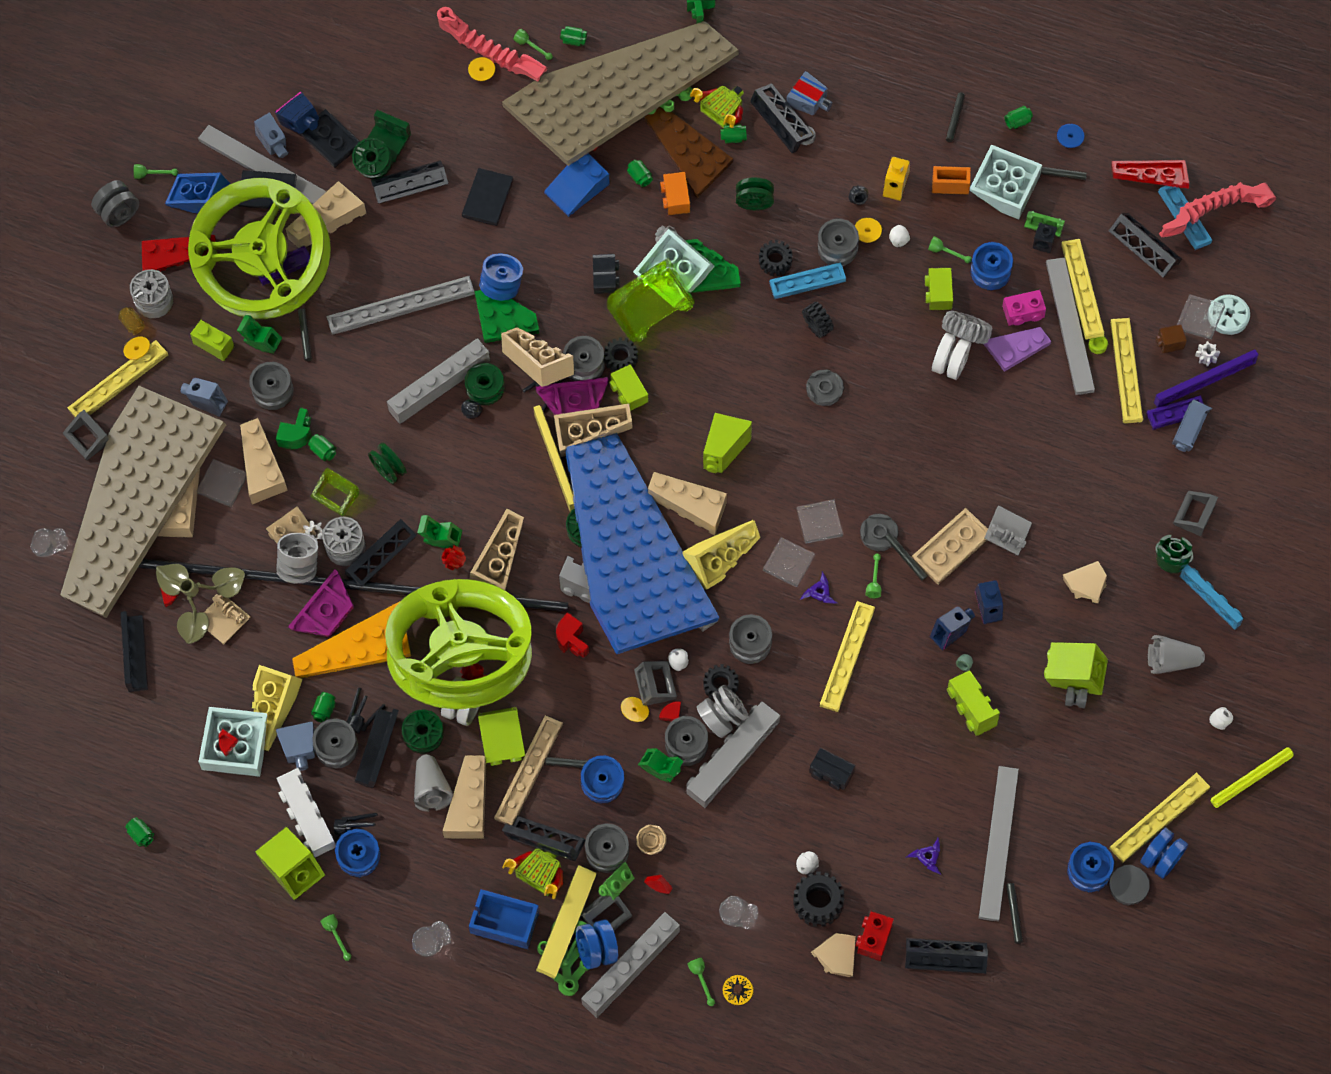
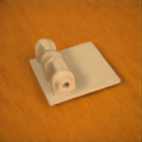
(289, 523)
(225, 618)

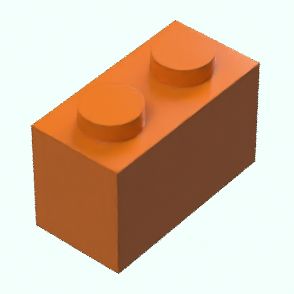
(951, 180)
(676, 193)

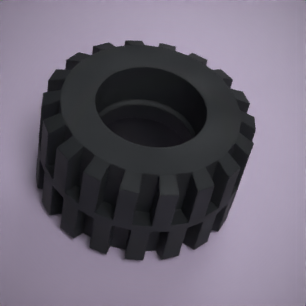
(818, 883)

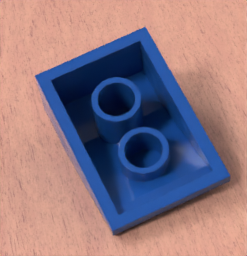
(577, 184)
(194, 190)

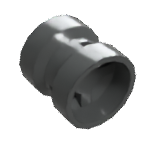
(1081, 696)

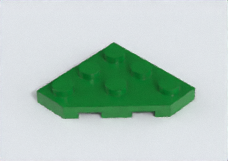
(721, 276)
(503, 316)

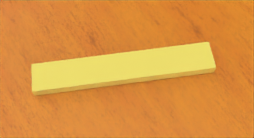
(1082, 289)
(1126, 370)
(118, 380)
(554, 456)
(847, 656)
(1159, 817)
(566, 922)

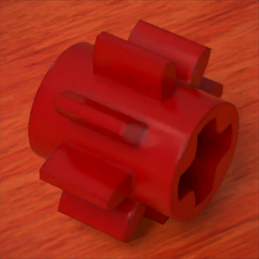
(453, 558)
(472, 672)

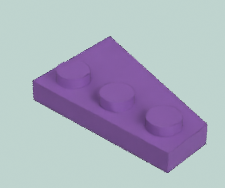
(1016, 347)

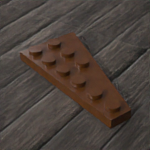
(689, 150)

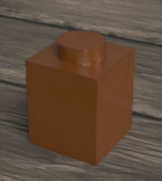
(1171, 338)

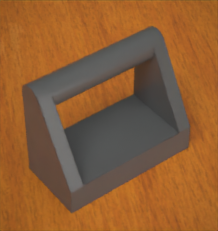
(84, 418)
(1193, 527)
(647, 683)
(600, 905)

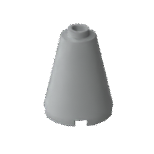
(1173, 655)
(430, 785)

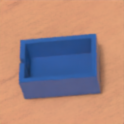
(504, 919)

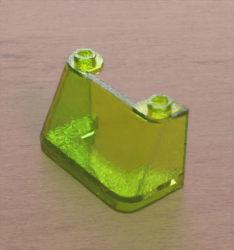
(649, 300)

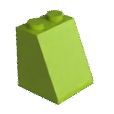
(725, 441)
(1076, 666)
(501, 736)
(290, 863)

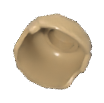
(651, 839)

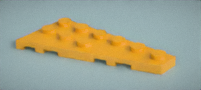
(352, 648)

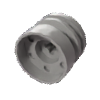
(152, 302)
(345, 550)
(297, 557)
(722, 711)

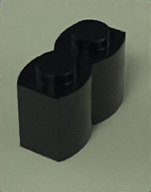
(605, 273)

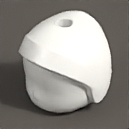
(899, 236)
(678, 659)
(1221, 718)
(807, 862)

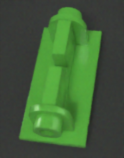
(1034, 218)
(617, 882)

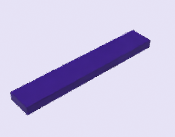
(1206, 378)

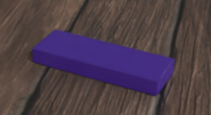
(294, 260)
(1170, 413)

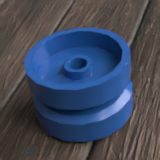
(991, 266)
(501, 276)
(606, 768)
(355, 841)
(1161, 851)
(1079, 869)
(596, 944)

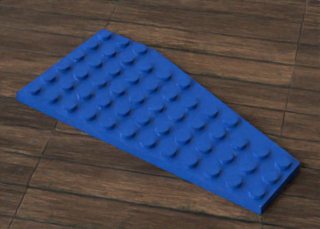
(630, 556)

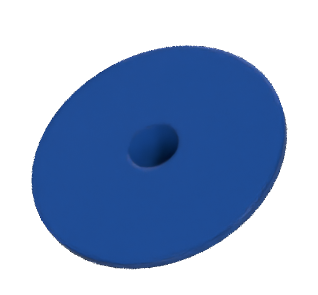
(1070, 135)

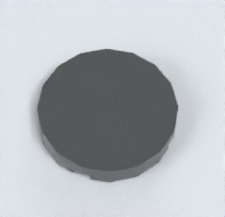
(824, 387)
(875, 529)
(1129, 885)

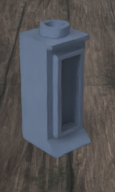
(1190, 426)

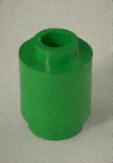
(573, 36)
(1018, 117)
(734, 134)
(639, 173)
(322, 447)
(323, 707)
(139, 832)

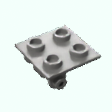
(1008, 530)

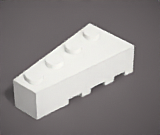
(305, 812)

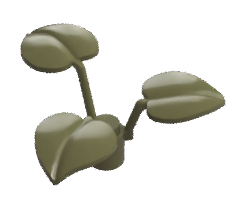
(175, 578)

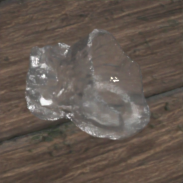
(48, 542)
(738, 912)
(430, 939)

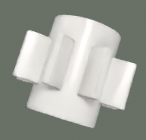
(1207, 358)
(314, 527)

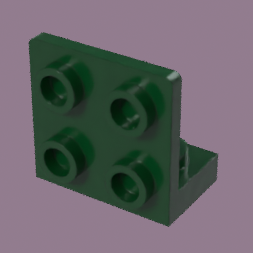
(391, 131)

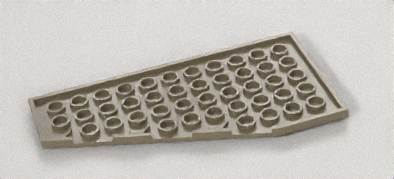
(138, 484)

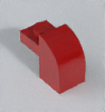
(567, 632)

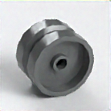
(115, 203)
(838, 242)
(587, 358)
(271, 385)
(750, 639)
(686, 739)
(335, 743)
(606, 836)

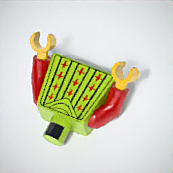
(721, 104)
(538, 870)

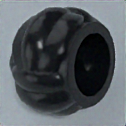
(858, 195)
(471, 409)

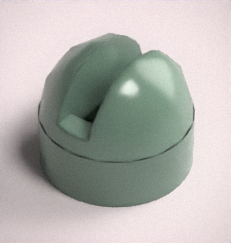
(964, 662)

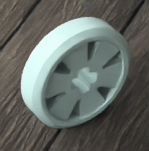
(1239, 311)

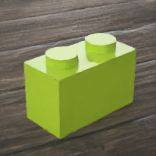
(940, 289)
(212, 340)
(628, 387)

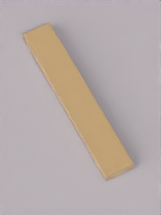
(528, 770)

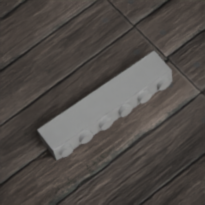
(437, 381)
(733, 754)
(630, 964)

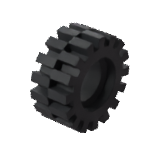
(772, 267)
(817, 319)
(620, 345)
(717, 672)

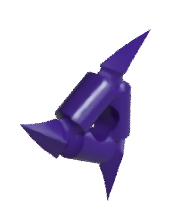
(822, 584)
(930, 863)

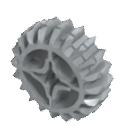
(967, 327)

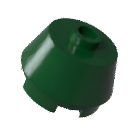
(1173, 554)

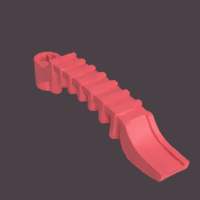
(460, 31)
(1259, 194)

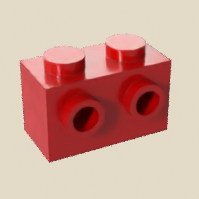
(875, 935)

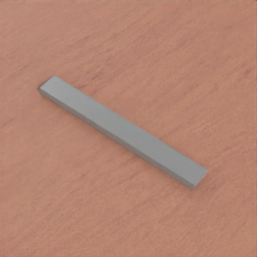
(253, 160)
(400, 305)
(1070, 326)
(998, 844)

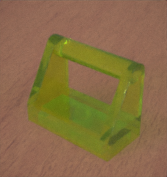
(341, 484)

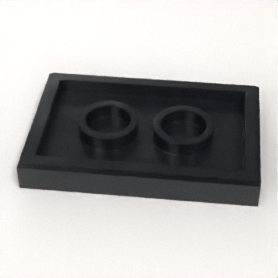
(331, 139)
(487, 196)
(266, 203)

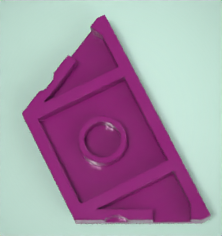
(574, 395)
(325, 609)

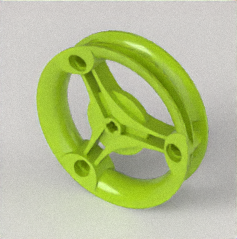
(251, 237)
(459, 644)

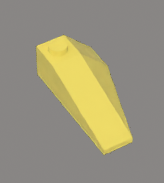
(719, 553)
(275, 696)

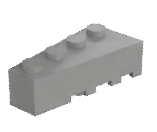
(573, 580)

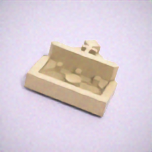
(1087, 581)
(837, 954)

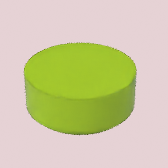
(1098, 345)

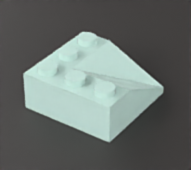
(1006, 181)
(686, 260)
(248, 753)

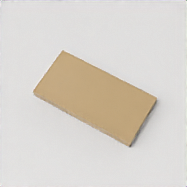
(951, 546)

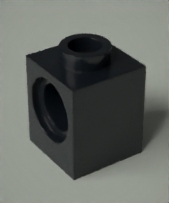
(1044, 237)

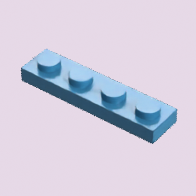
(1175, 200)
(807, 280)
(1210, 596)

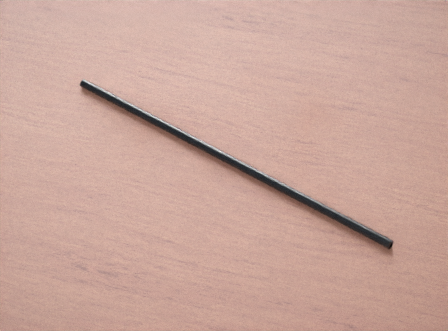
(349, 584)

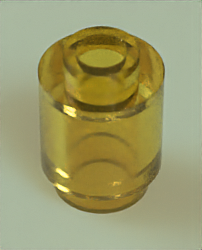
(131, 320)

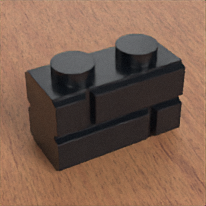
(831, 769)

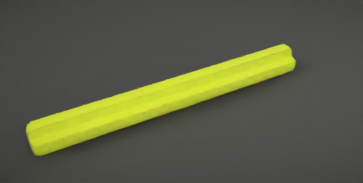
(1252, 777)

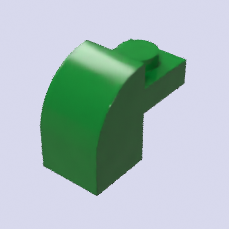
(697, 6)
(258, 336)
(296, 435)
(439, 534)
(660, 765)

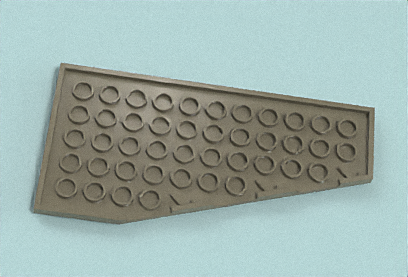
(602, 96)

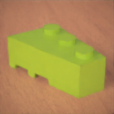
(973, 703)

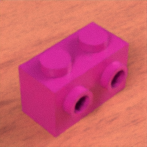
(1024, 308)

